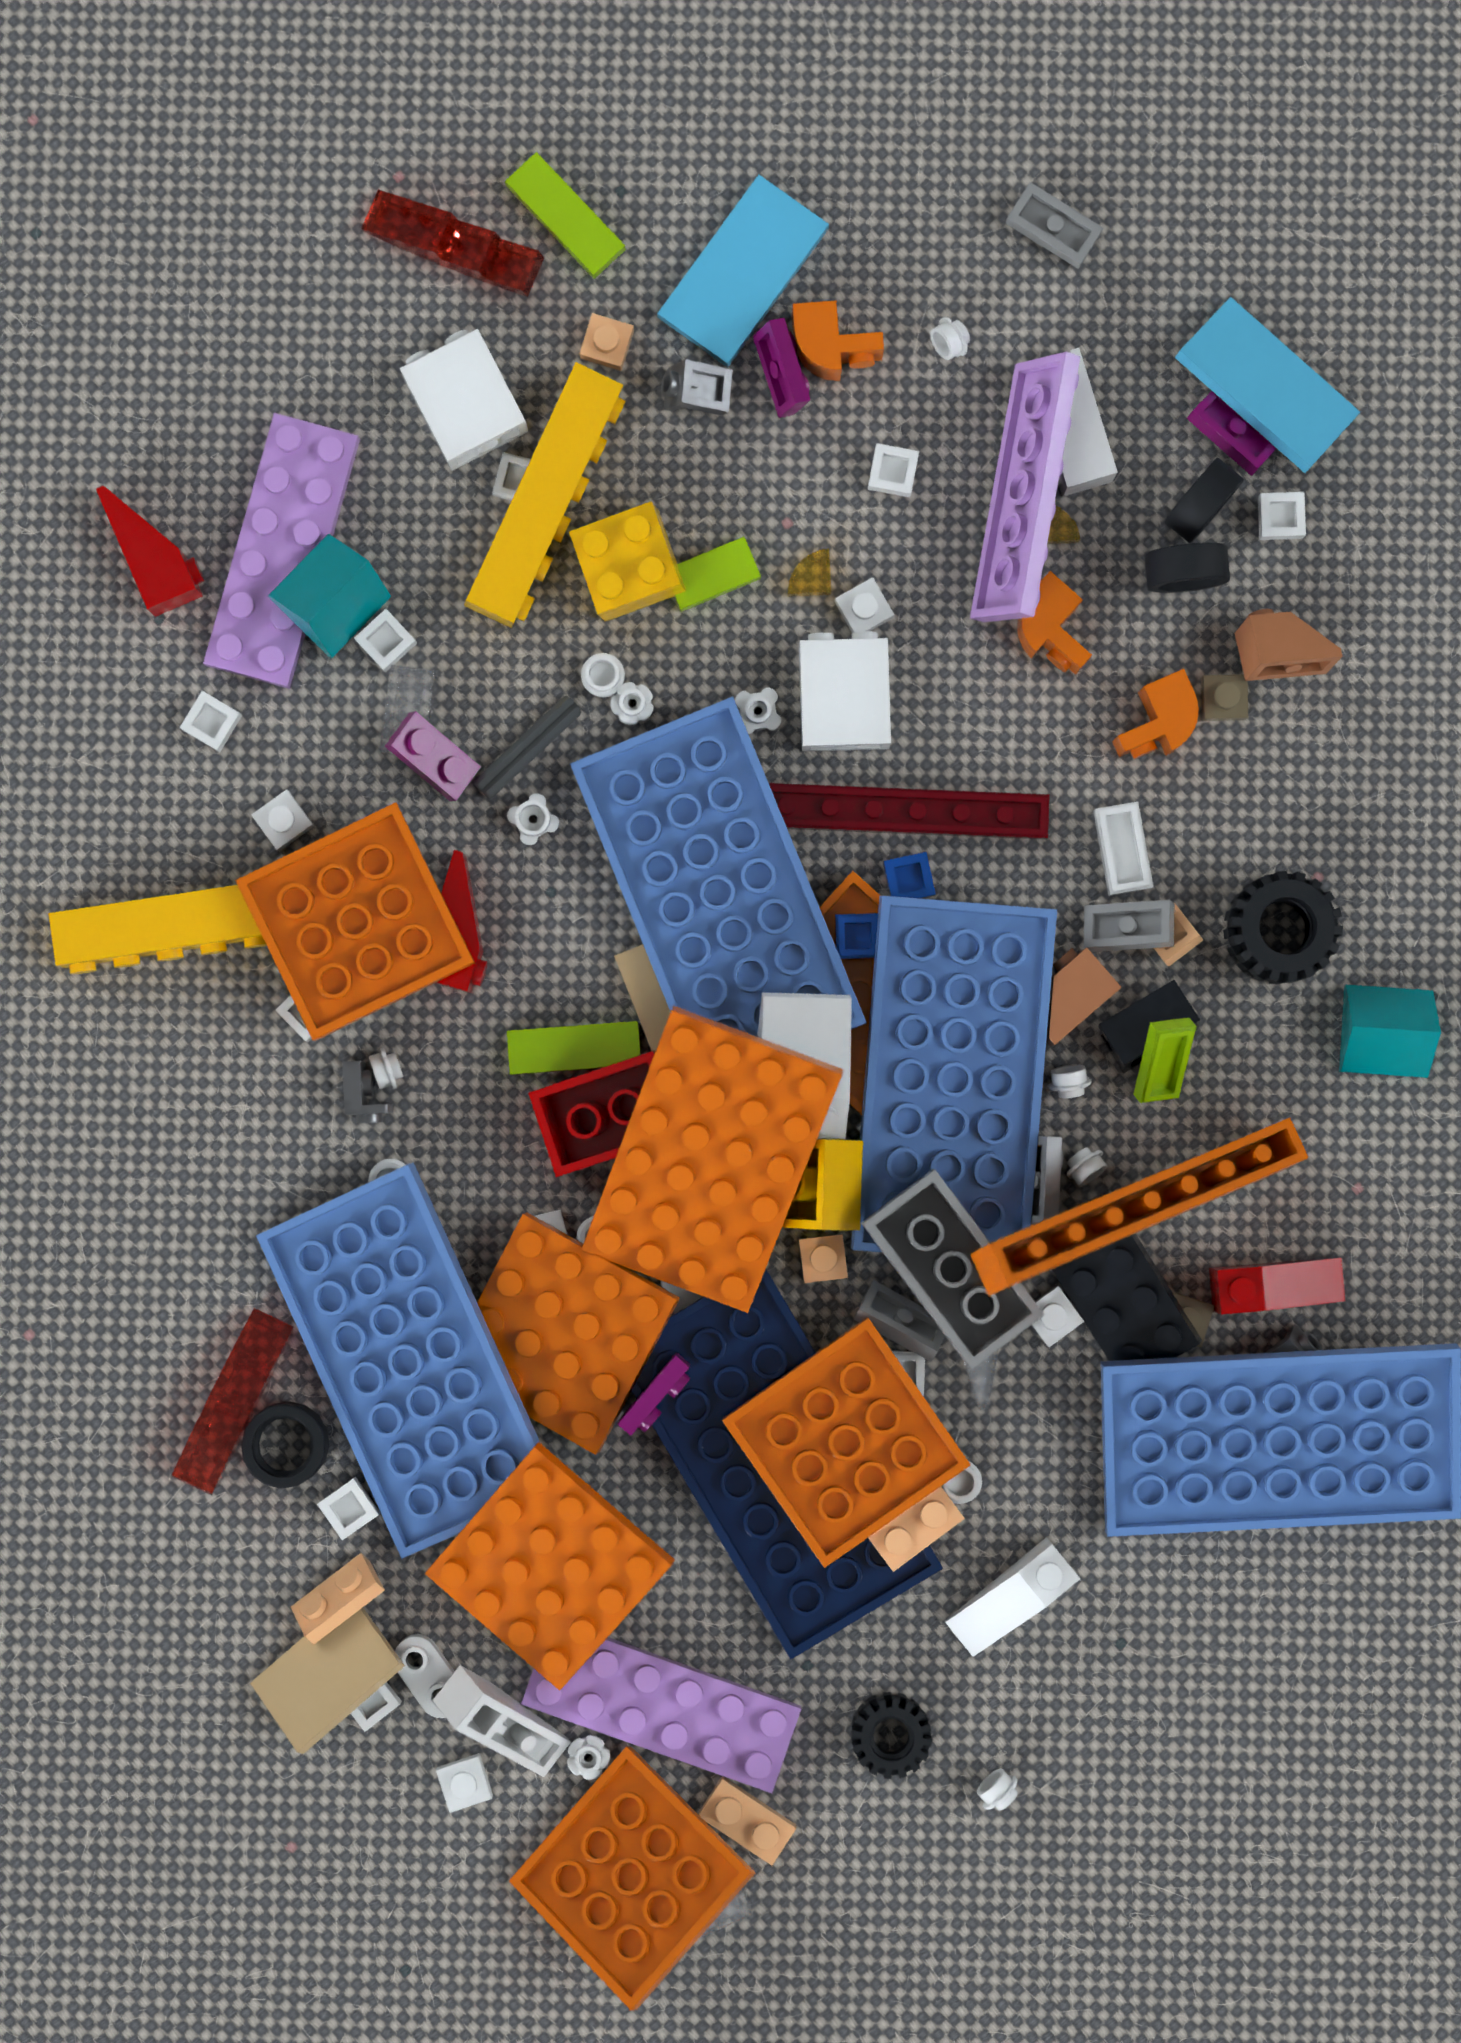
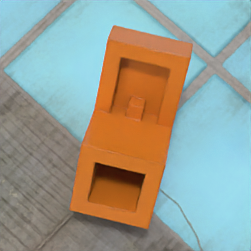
(822, 347)
(1044, 629)
(1172, 716)

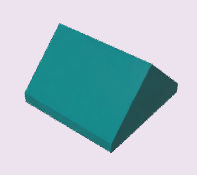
(331, 594)
(1388, 1031)

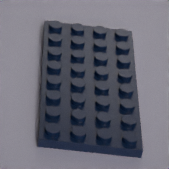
(730, 1362)

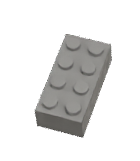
(930, 1247)

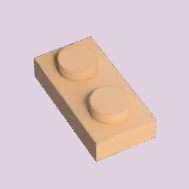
(916, 1528)
(337, 1598)
(747, 1820)

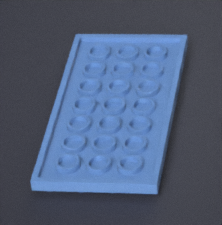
(710, 869)
(956, 1056)
(402, 1354)
(1281, 1439)

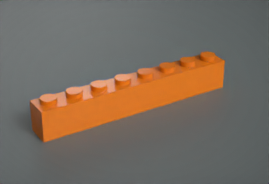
(1138, 1206)

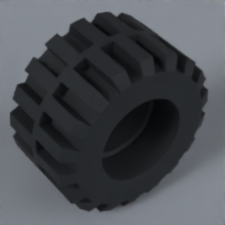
(1319, 921)

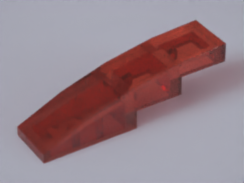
(452, 243)
(232, 1401)

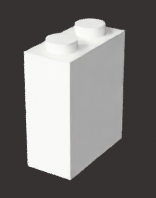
(463, 398)
(844, 692)

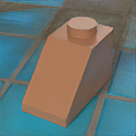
(1282, 647)
(1076, 992)

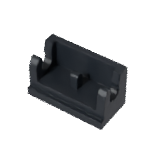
(1127, 1030)

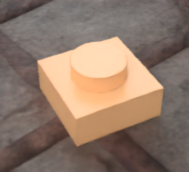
(606, 342)
(1184, 939)
(823, 1258)

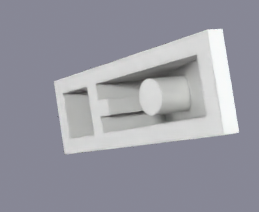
(1086, 450)
(1013, 1597)
(499, 1721)

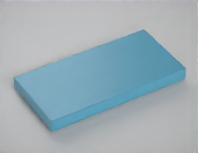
(743, 270)
(1267, 384)

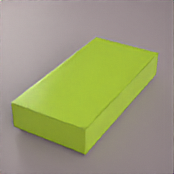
(716, 573)
(1164, 1060)

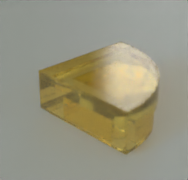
(1063, 529)
(811, 575)

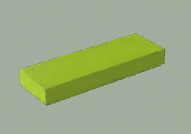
(565, 215)
(572, 1047)

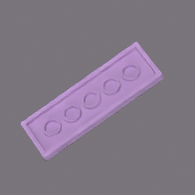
(1025, 488)
(287, 515)
(674, 1712)

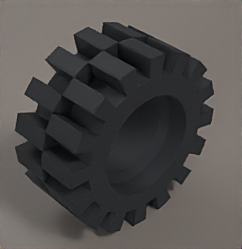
(910, 1754)

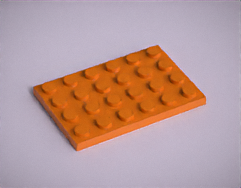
(711, 1159)

